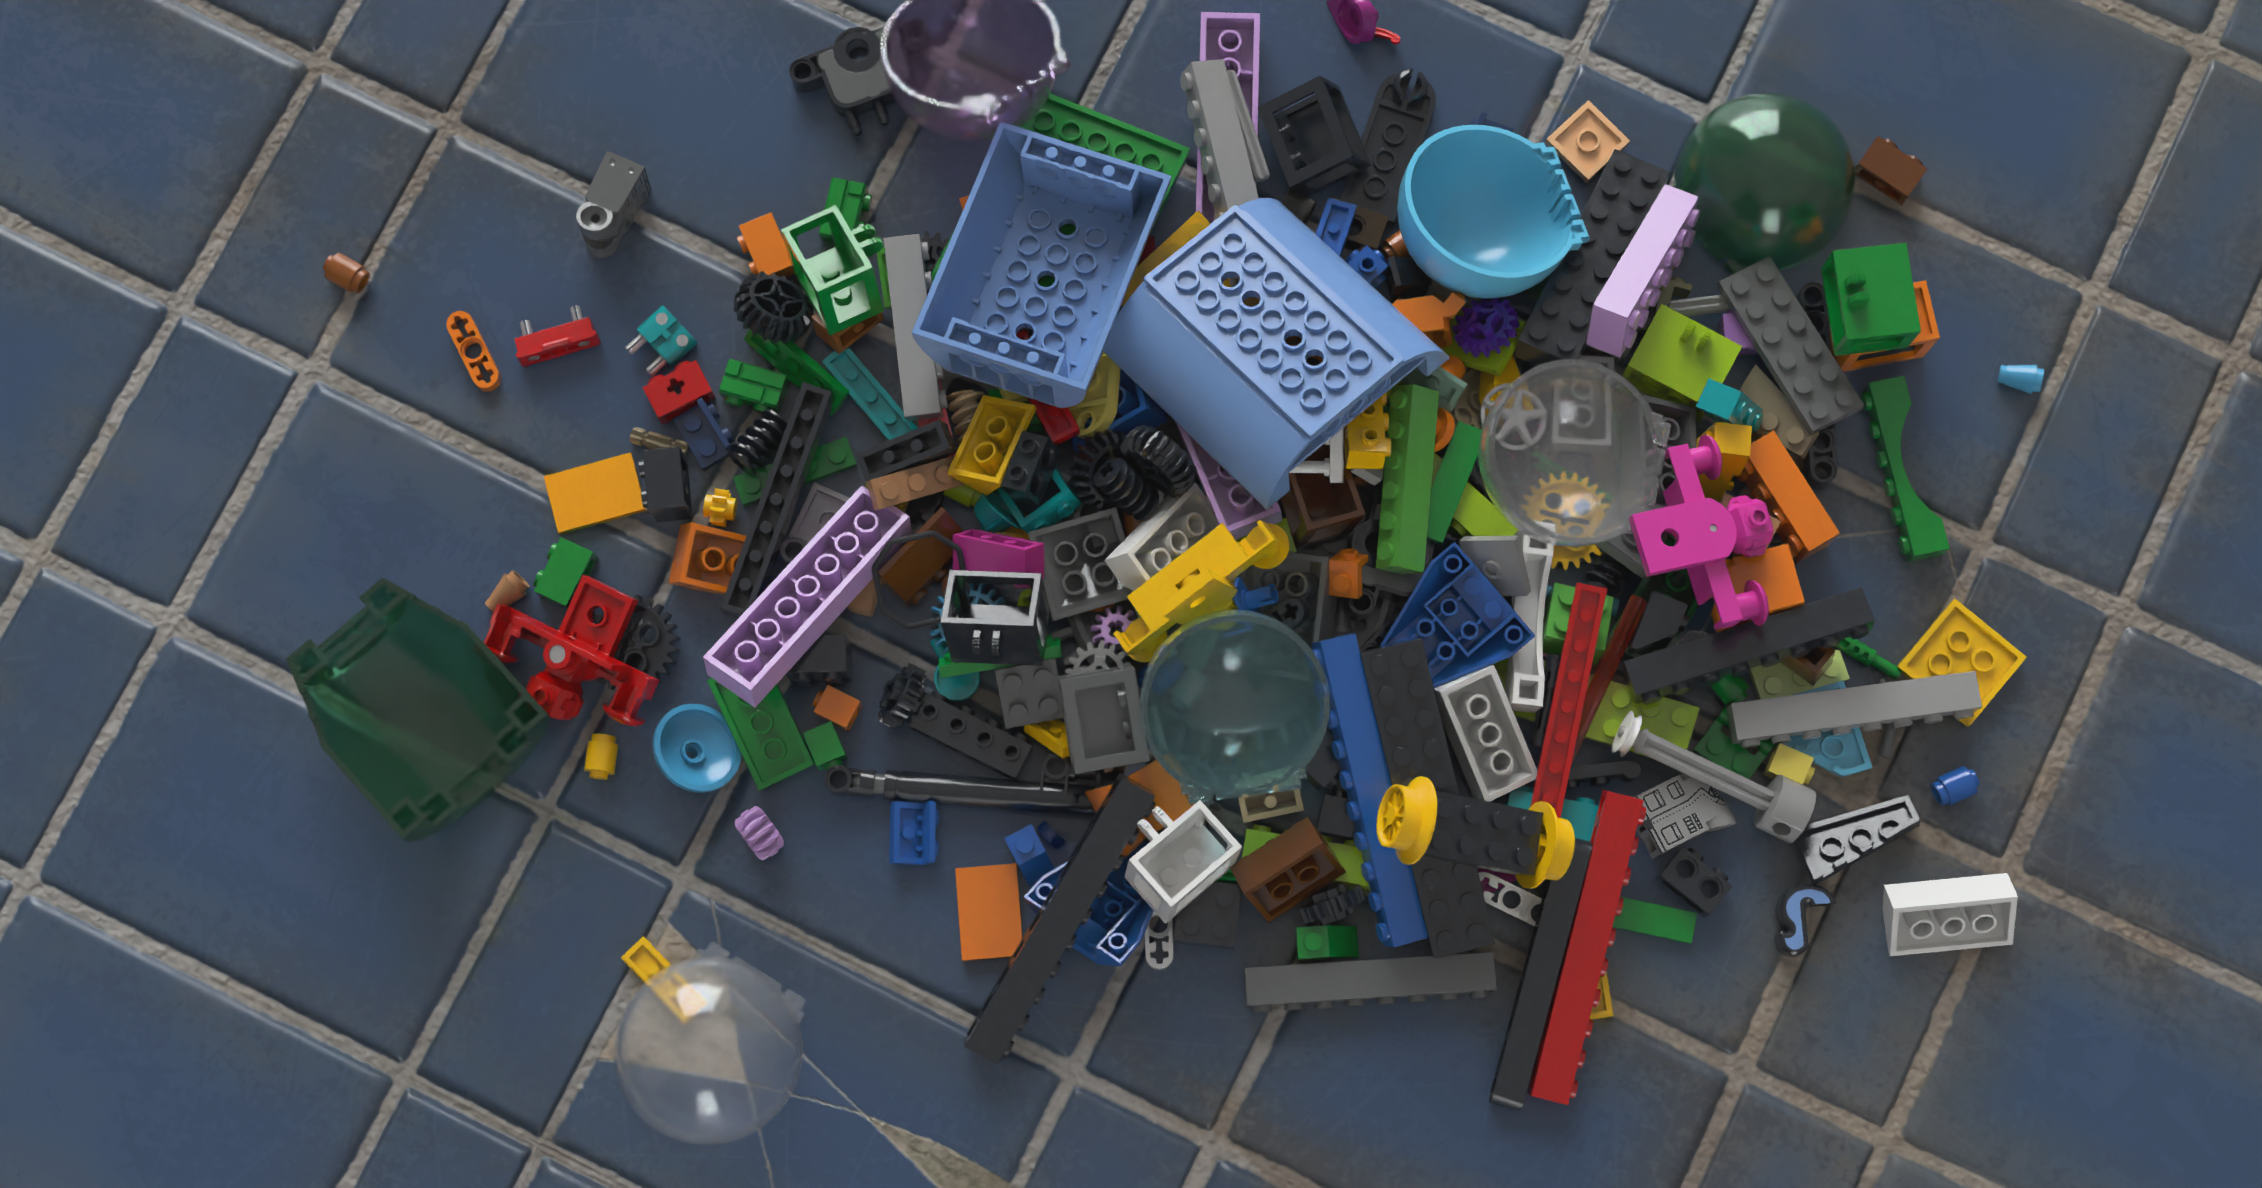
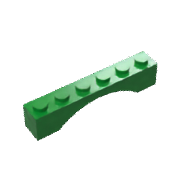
(1919, 528)

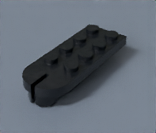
(1390, 140)

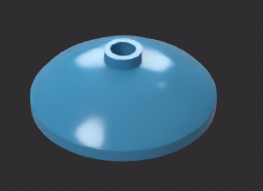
(707, 737)

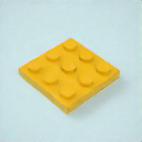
(1961, 644)

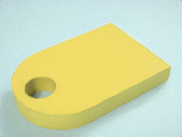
(1100, 399)

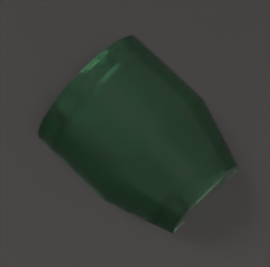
(416, 710)

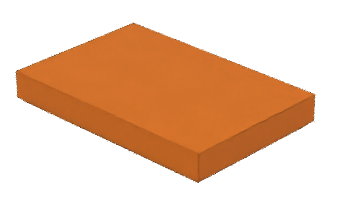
(988, 911)

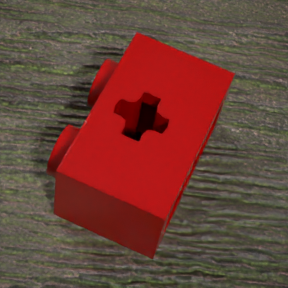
(663, 396)

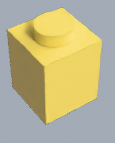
(1790, 764)

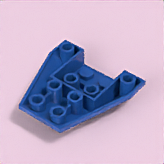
(1458, 619)
(1116, 918)

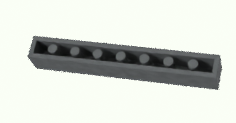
(1369, 980)

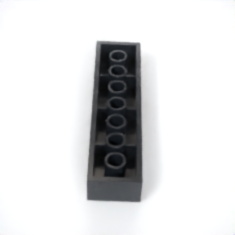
(1612, 217)

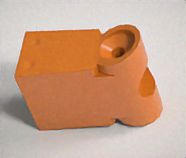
(1773, 572)
(1166, 793)

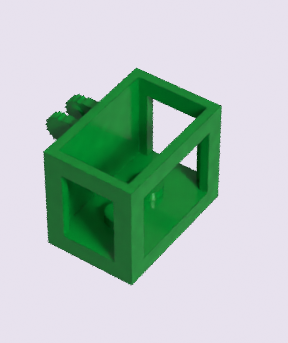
(840, 279)
(1870, 299)

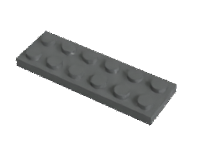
(1790, 345)

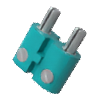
(665, 336)

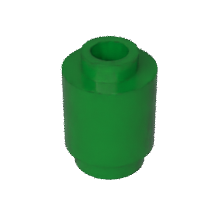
(1731, 689)

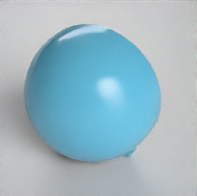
(1487, 211)

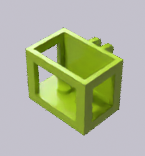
(1679, 359)

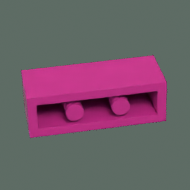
(998, 553)

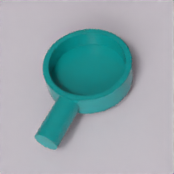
(957, 687)

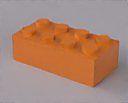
(1788, 497)

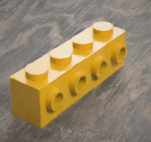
(1365, 438)

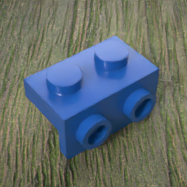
(913, 833)

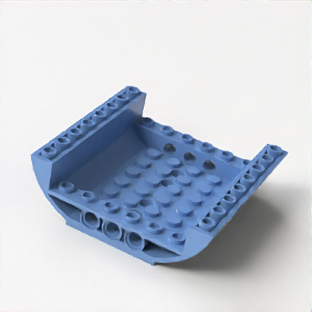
(1227, 364)

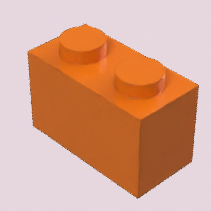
(766, 246)

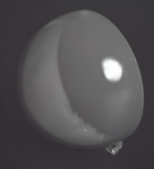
(1589, 454)
(709, 1048)

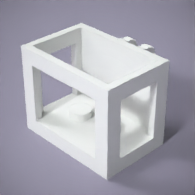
(1180, 859)

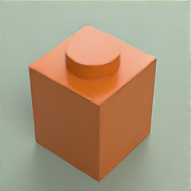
(836, 707)

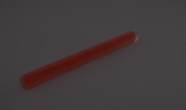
(1608, 665)

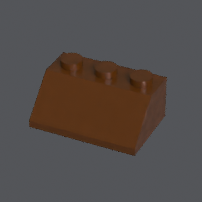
(921, 561)
(1287, 869)

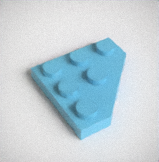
(1837, 754)

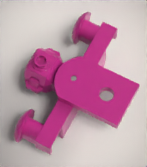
(1705, 535)

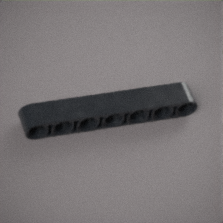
(1816, 457)

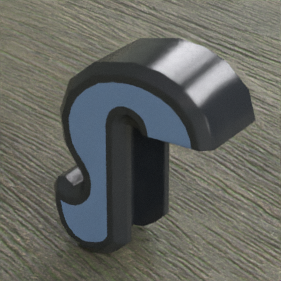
(1792, 916)

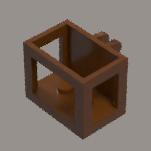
(1321, 508)

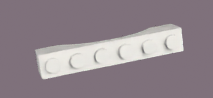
(1525, 667)

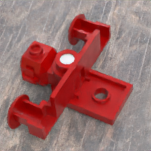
(577, 653)

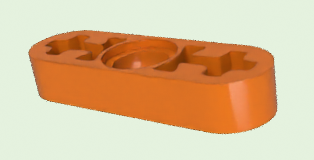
(472, 329)

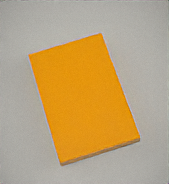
(594, 493)

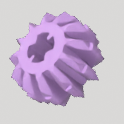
(1111, 620)
(759, 833)

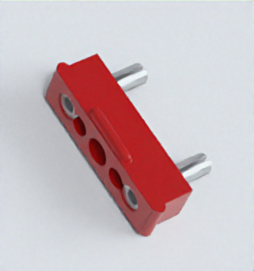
(556, 340)

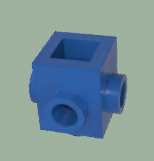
(1369, 265)

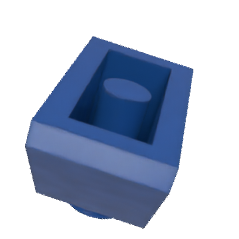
(1029, 854)

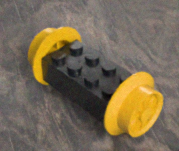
(1475, 832)

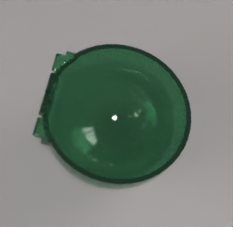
(1767, 180)

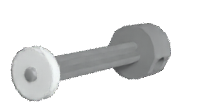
(1781, 807)

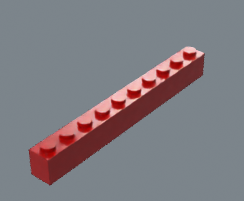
(1585, 951)

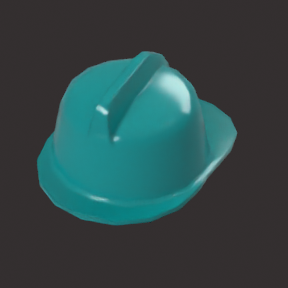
(994, 513)

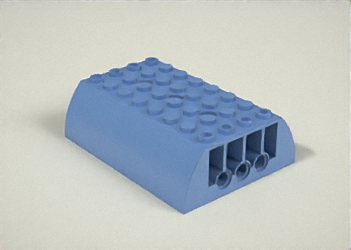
(1013, 239)

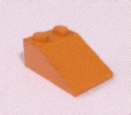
(705, 558)

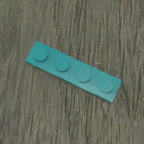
(868, 394)

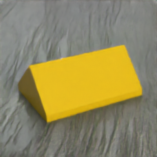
(990, 443)

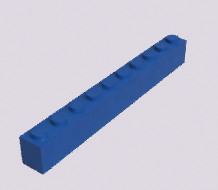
(1366, 781)

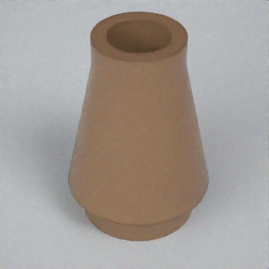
(508, 590)

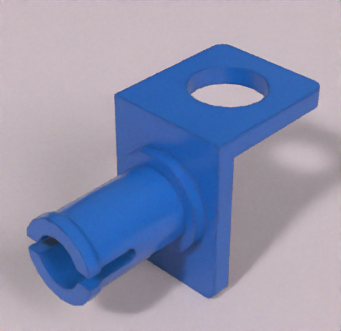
(1256, 598)

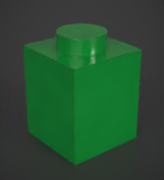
(825, 746)

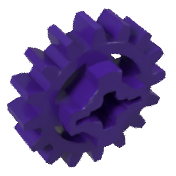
(1486, 326)

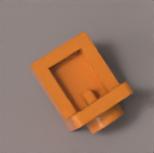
(1346, 573)

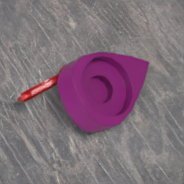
(1358, 21)

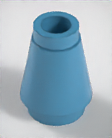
(2022, 377)

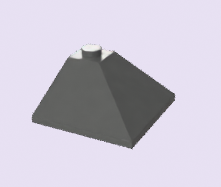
(1075, 564)

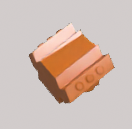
(1433, 314)

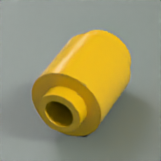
(601, 756)

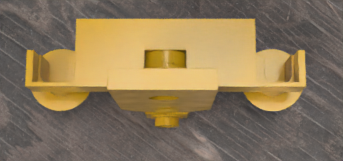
(1198, 584)

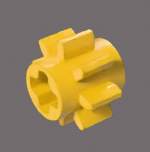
(720, 507)

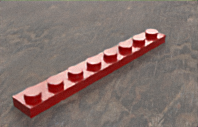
(1569, 696)

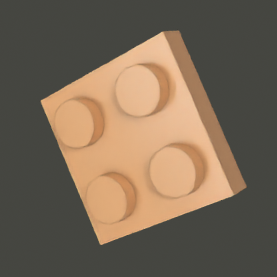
(1587, 141)

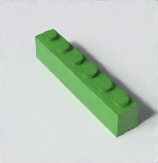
(1407, 480)

